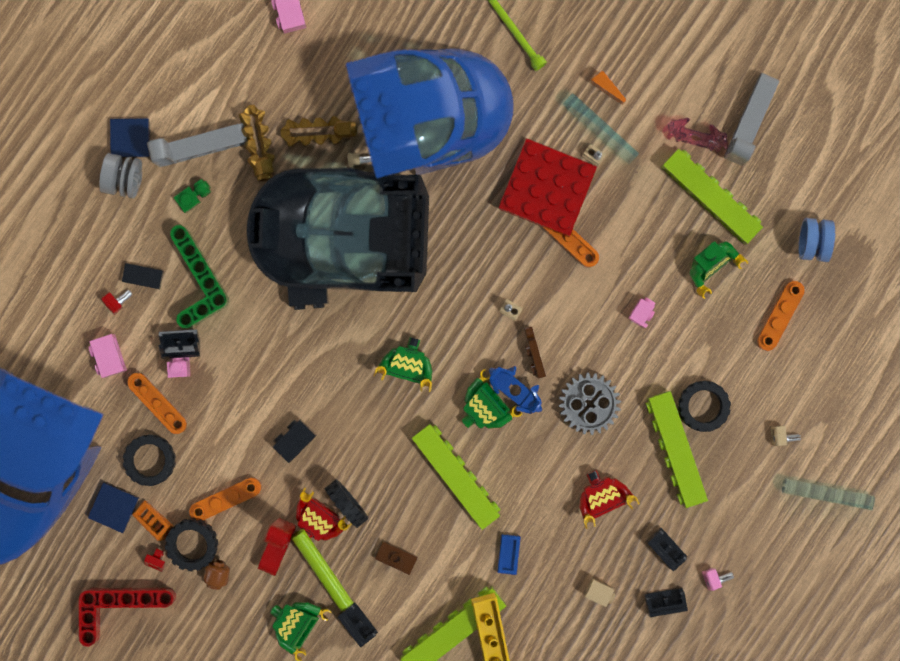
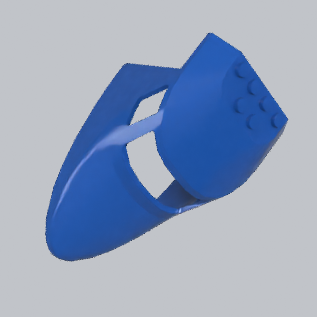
(40, 449)

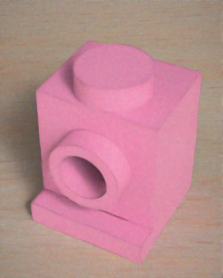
(642, 312)
(178, 367)

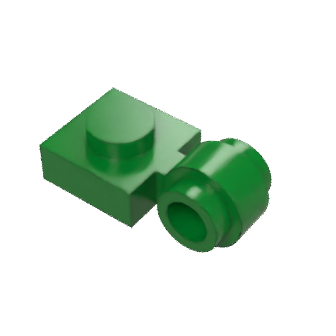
(189, 199)

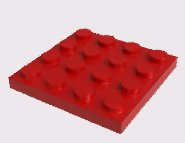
(547, 187)

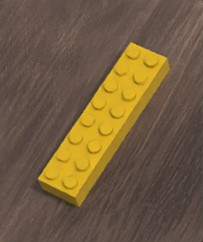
(490, 628)

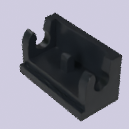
(179, 344)
(667, 549)
(666, 602)
(357, 624)

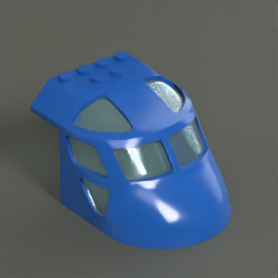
(430, 108)

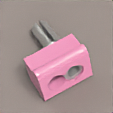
(714, 581)

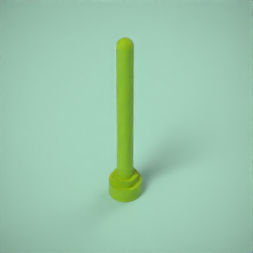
(536, 60)

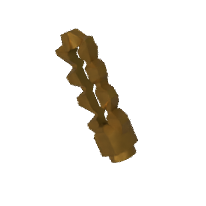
(342, 130)
(261, 166)

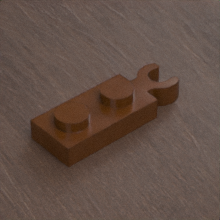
(532, 350)

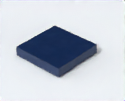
(130, 137)
(113, 507)

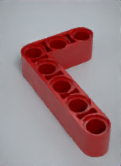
(278, 540)
(118, 602)

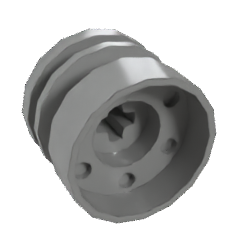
(119, 175)

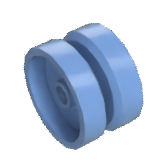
(816, 239)

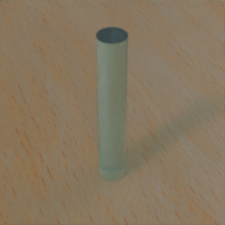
(600, 128)
(828, 494)

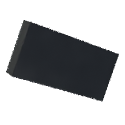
(142, 276)

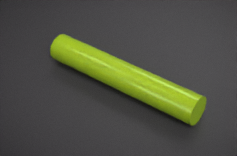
(322, 570)

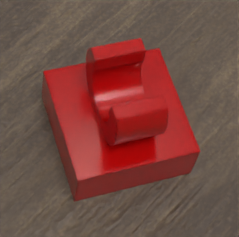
(155, 561)

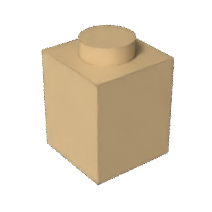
(599, 592)

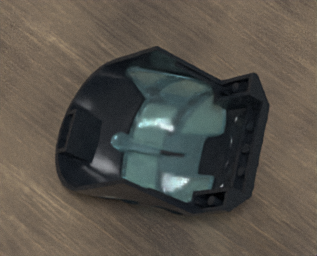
(341, 230)

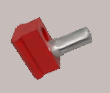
(113, 304)

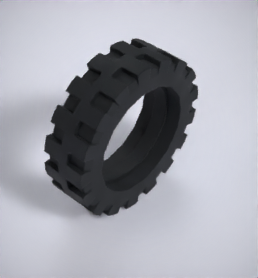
(684, 407)
(134, 474)
(346, 503)
(180, 560)

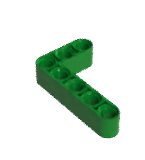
(201, 278)

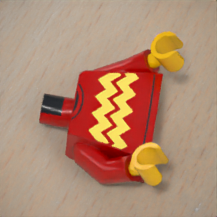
(603, 496)
(318, 519)

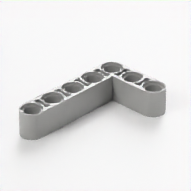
(741, 144)
(169, 153)

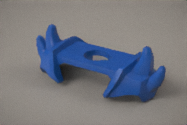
(527, 399)

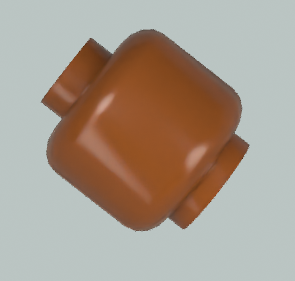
(216, 574)

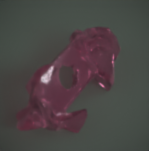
(710, 141)

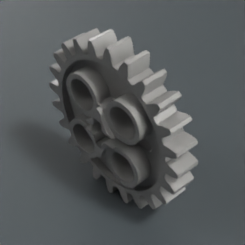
(603, 415)

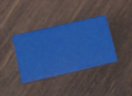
(509, 554)

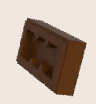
(396, 558)

